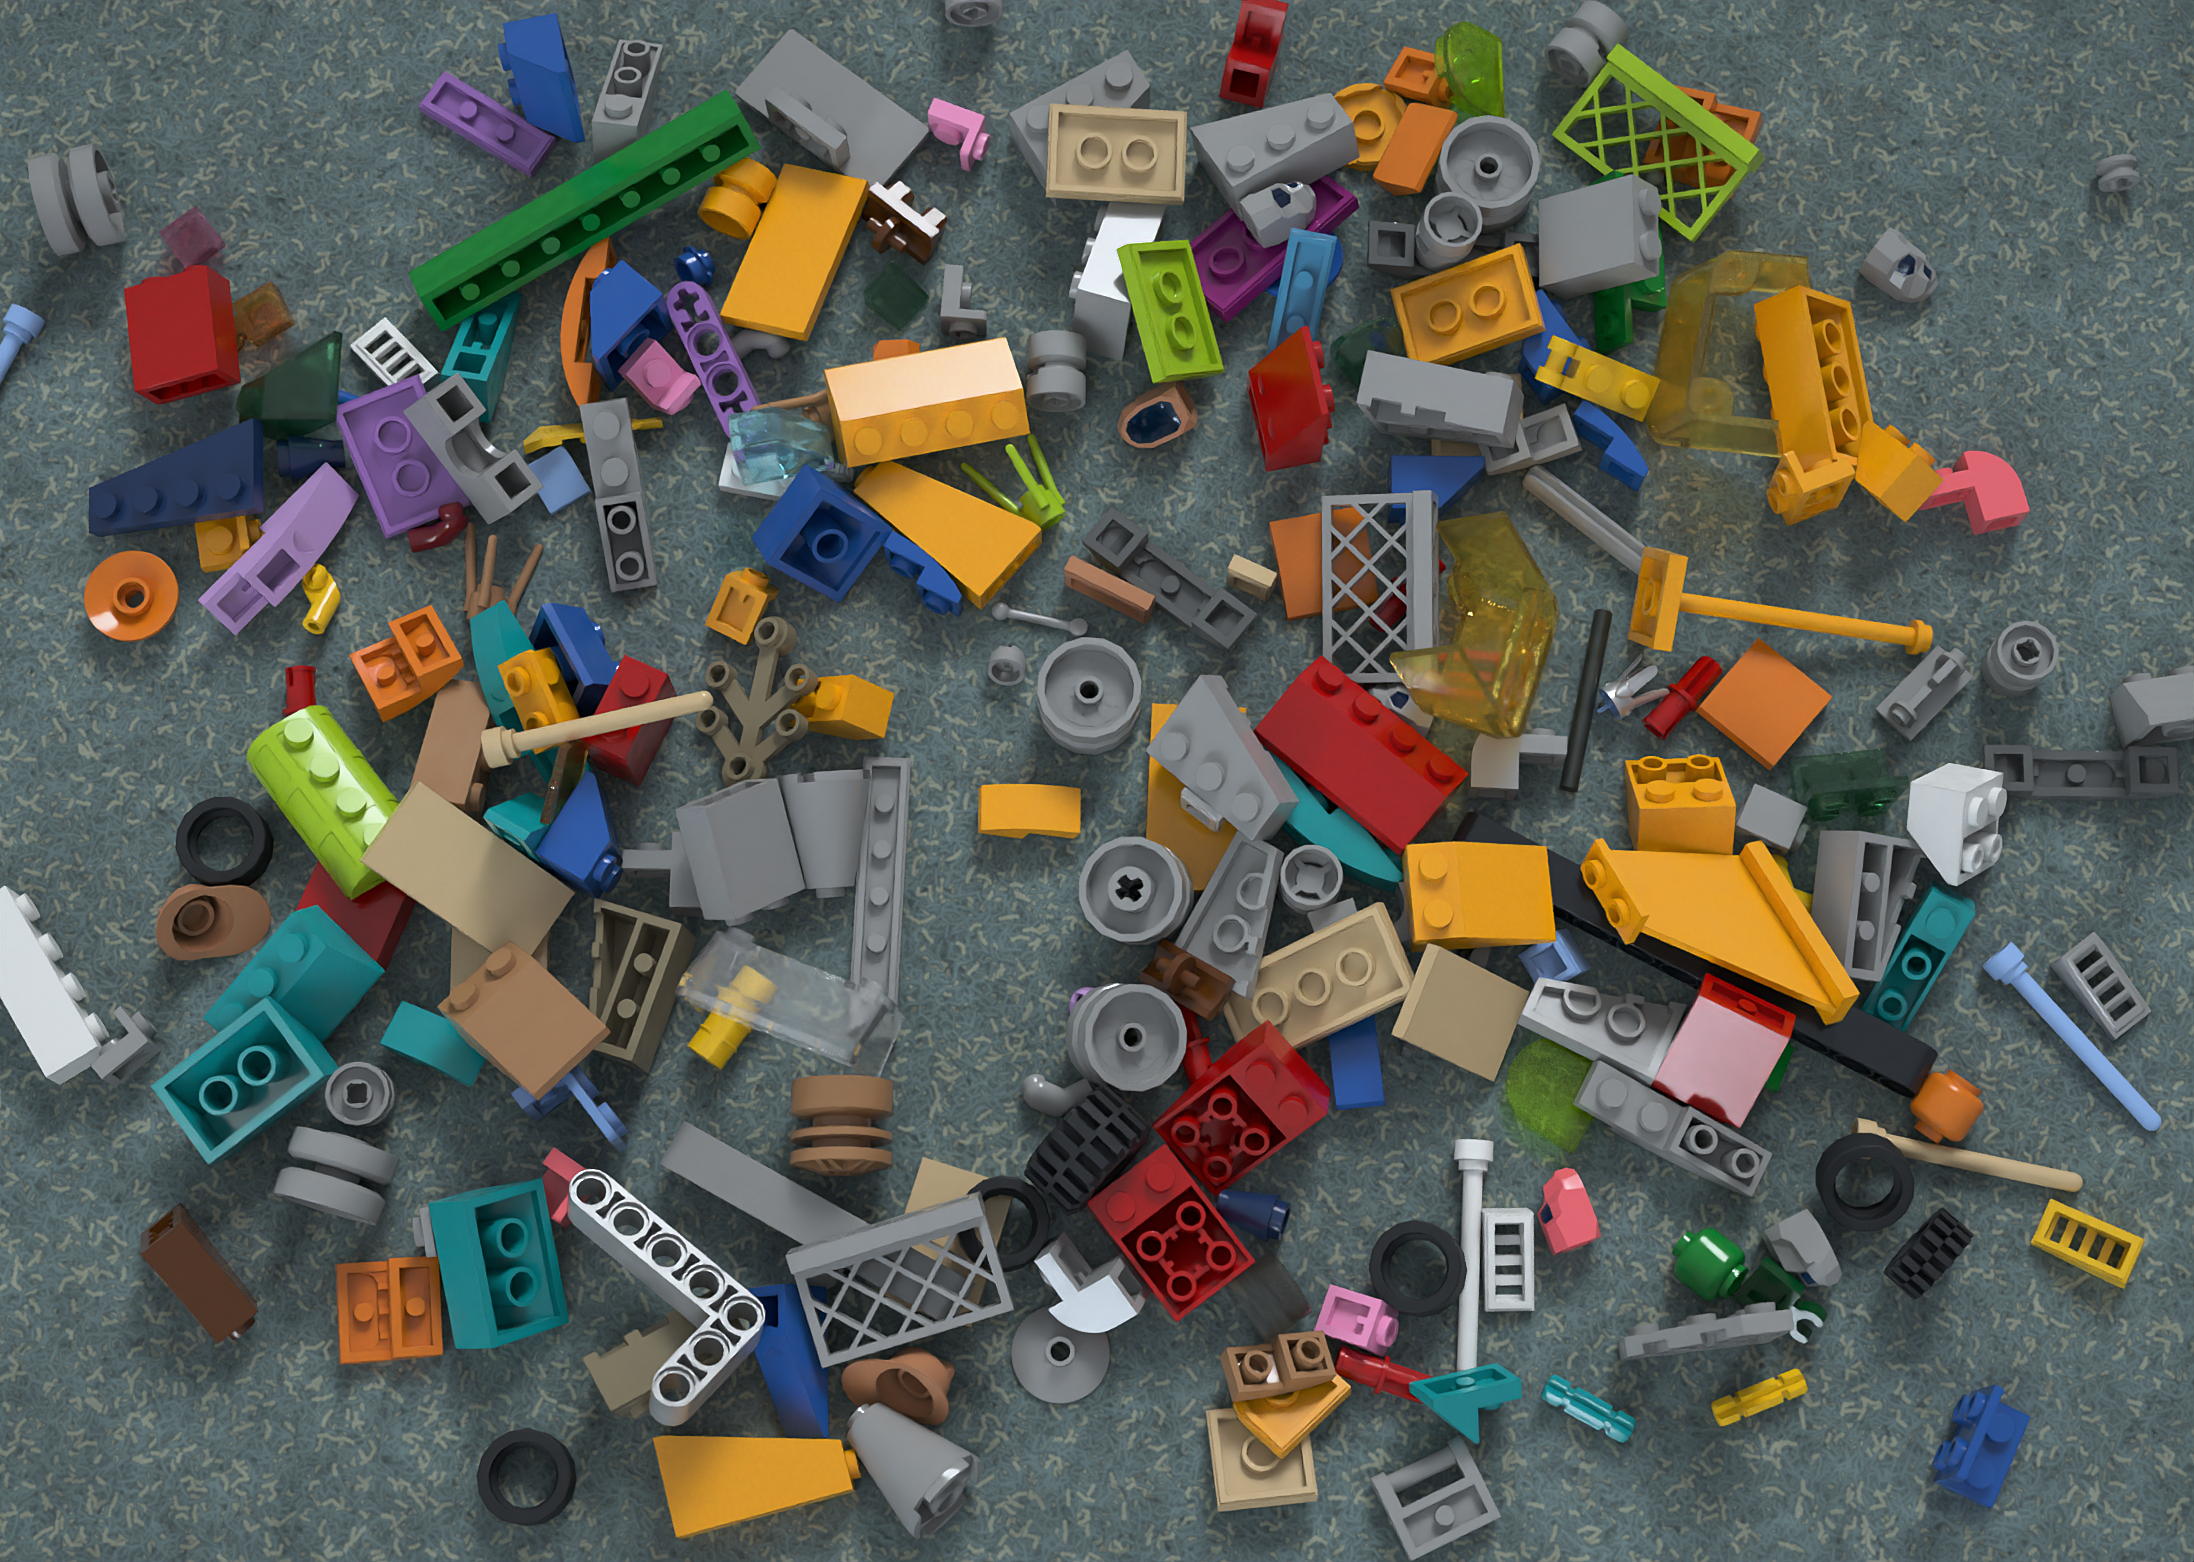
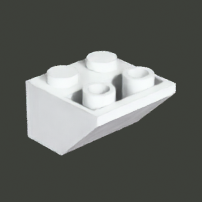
(1957, 819)

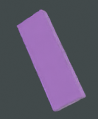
(488, 124)

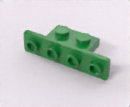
(1615, 304)

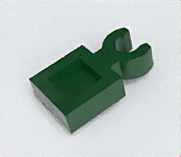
(1773, 1284)

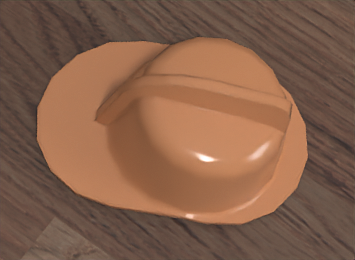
(211, 921)
(907, 1382)

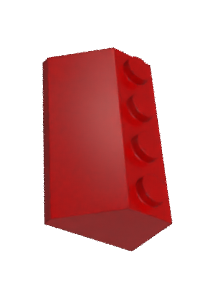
(1360, 754)

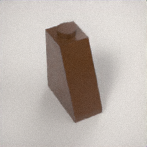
(198, 1275)

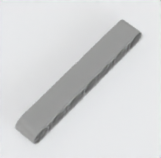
(798, 1212)

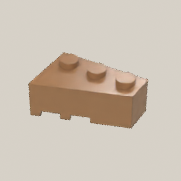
(452, 749)

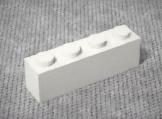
(41, 996)

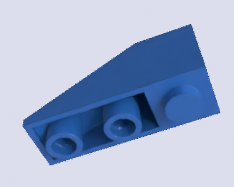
(792, 1361)

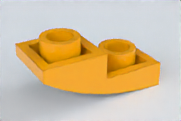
(1029, 808)

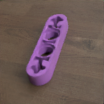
(722, 361)

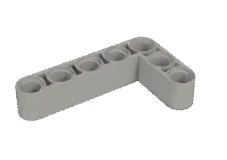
(673, 1286)

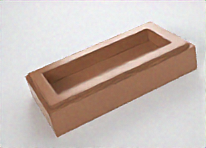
(1109, 590)

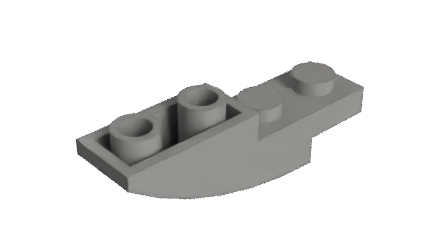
(619, 494)
(1672, 1130)

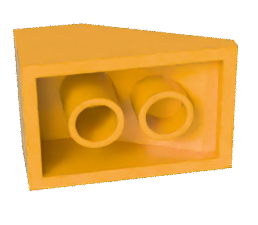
(1477, 895)

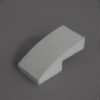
(1537, 441)

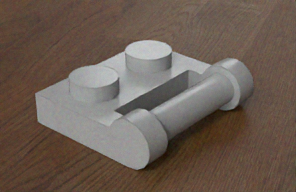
(1442, 1514)

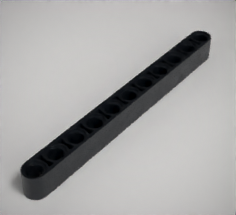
(1855, 1042)

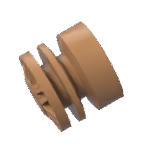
(841, 1124)

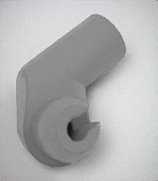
(750, 339)
(1051, 1098)

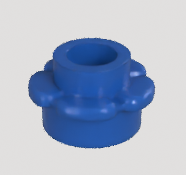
(695, 266)

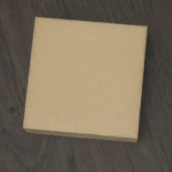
(1251, 578)

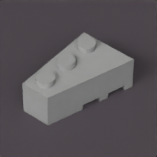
(1275, 146)
(1100, 291)
(1222, 761)

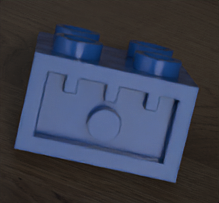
(1980, 1446)

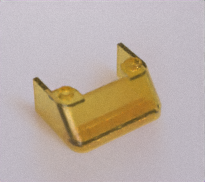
(1699, 409)
(1502, 636)

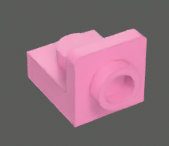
(955, 125)
(659, 378)
(1358, 1320)

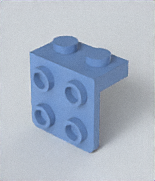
(576, 1084)

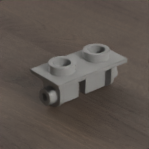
(1925, 691)

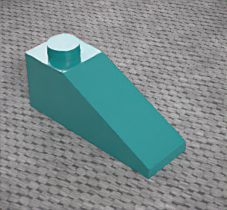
(484, 350)
(519, 824)

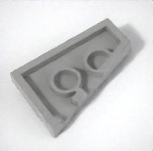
(1235, 912)
(1603, 1027)

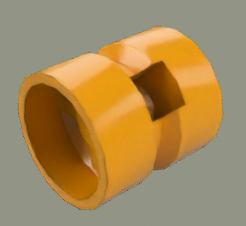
(735, 199)

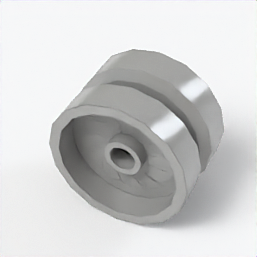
(1492, 165)
(76, 199)
(1095, 668)
(1108, 887)
(1133, 1012)
(338, 1168)

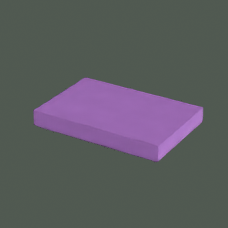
(394, 460)

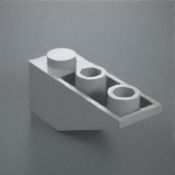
(626, 97)

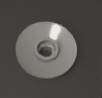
(1053, 1379)

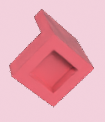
(556, 1185)

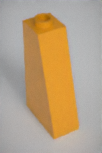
(964, 535)
(746, 1478)

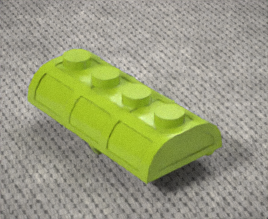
(324, 792)

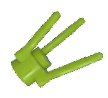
(1039, 504)

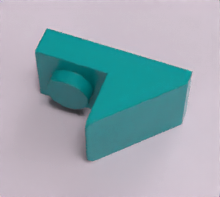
(1461, 1394)

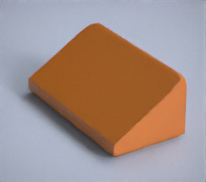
(1414, 149)

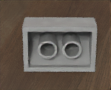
(2155, 708)

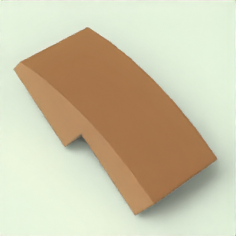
(1278, 1368)

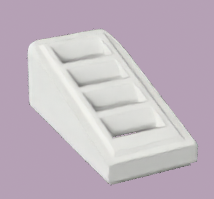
(428, 374)
(1525, 1239)

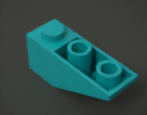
(1919, 954)

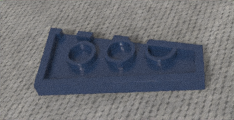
(191, 485)

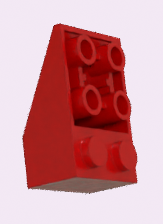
(1291, 402)
(1244, 1108)
(1169, 1233)

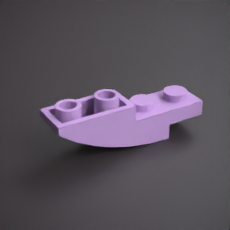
(285, 553)

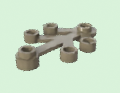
(759, 709)

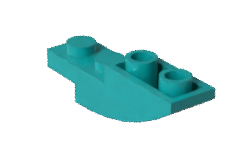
(495, 639)
(1341, 834)

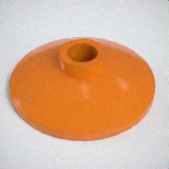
(117, 581)

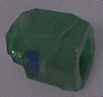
(1376, 335)

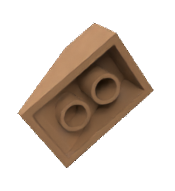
(523, 1020)

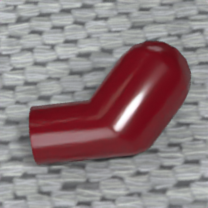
(442, 533)

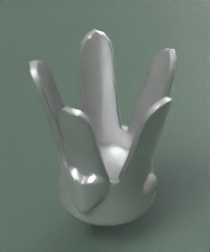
(1618, 694)

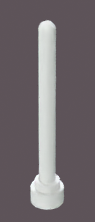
(1473, 1161)

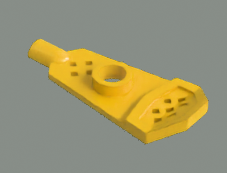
(556, 434)

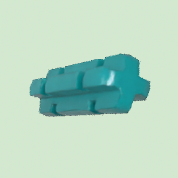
(1588, 1408)

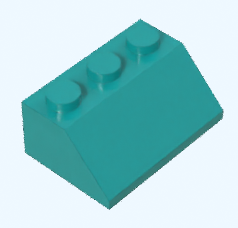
(307, 970)
(245, 1080)
(498, 1264)

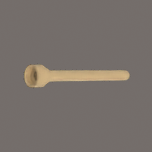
(504, 745)
(1973, 1160)

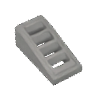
(2077, 983)

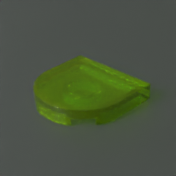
(1473, 68)
(1543, 1089)

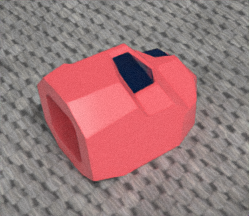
(1567, 1213)

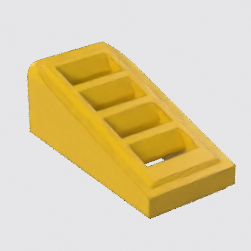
(2117, 1276)

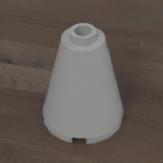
(827, 825)
(912, 1466)

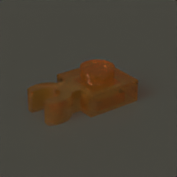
(261, 316)

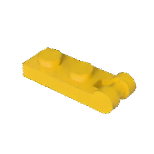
(1598, 379)

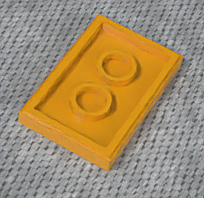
(1469, 308)

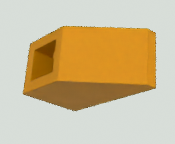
(1893, 472)
(846, 708)

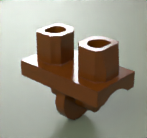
(900, 226)
(1188, 980)

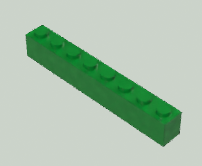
(584, 210)

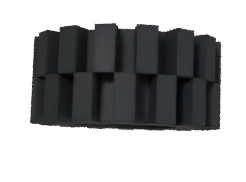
(1928, 1253)

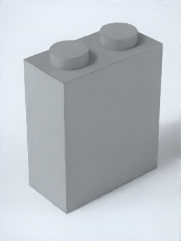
(1599, 237)
(740, 850)

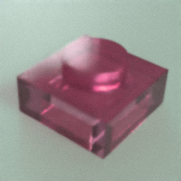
(192, 238)

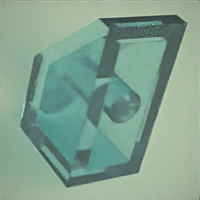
(777, 444)

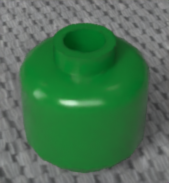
(1709, 1264)

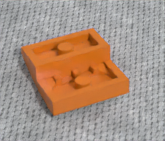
(1741, 120)
(1299, 563)
(408, 664)
(1764, 704)
(389, 1310)

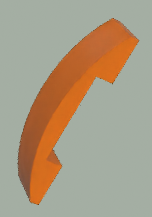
(576, 323)

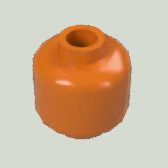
(1946, 1107)

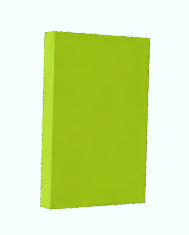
(1170, 310)

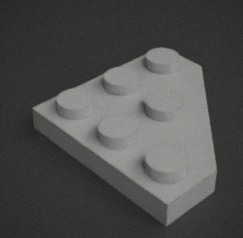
(1703, 1332)

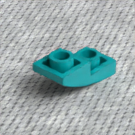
(431, 1042)

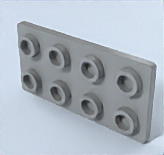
(831, 111)

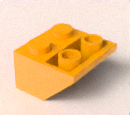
(1680, 805)

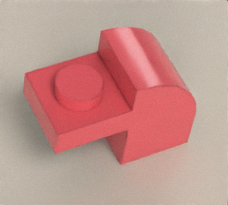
(1988, 489)

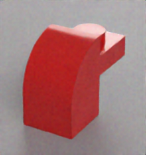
(1254, 52)

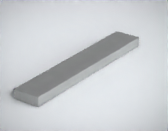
(882, 875)

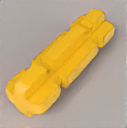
(1759, 1397)

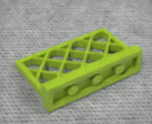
(1680, 110)

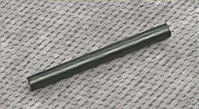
(1585, 700)

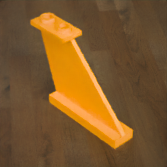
(1725, 911)

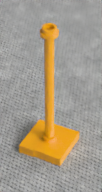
(1661, 598)

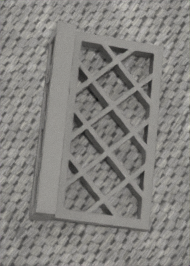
(1420, 577)
(888, 1237)

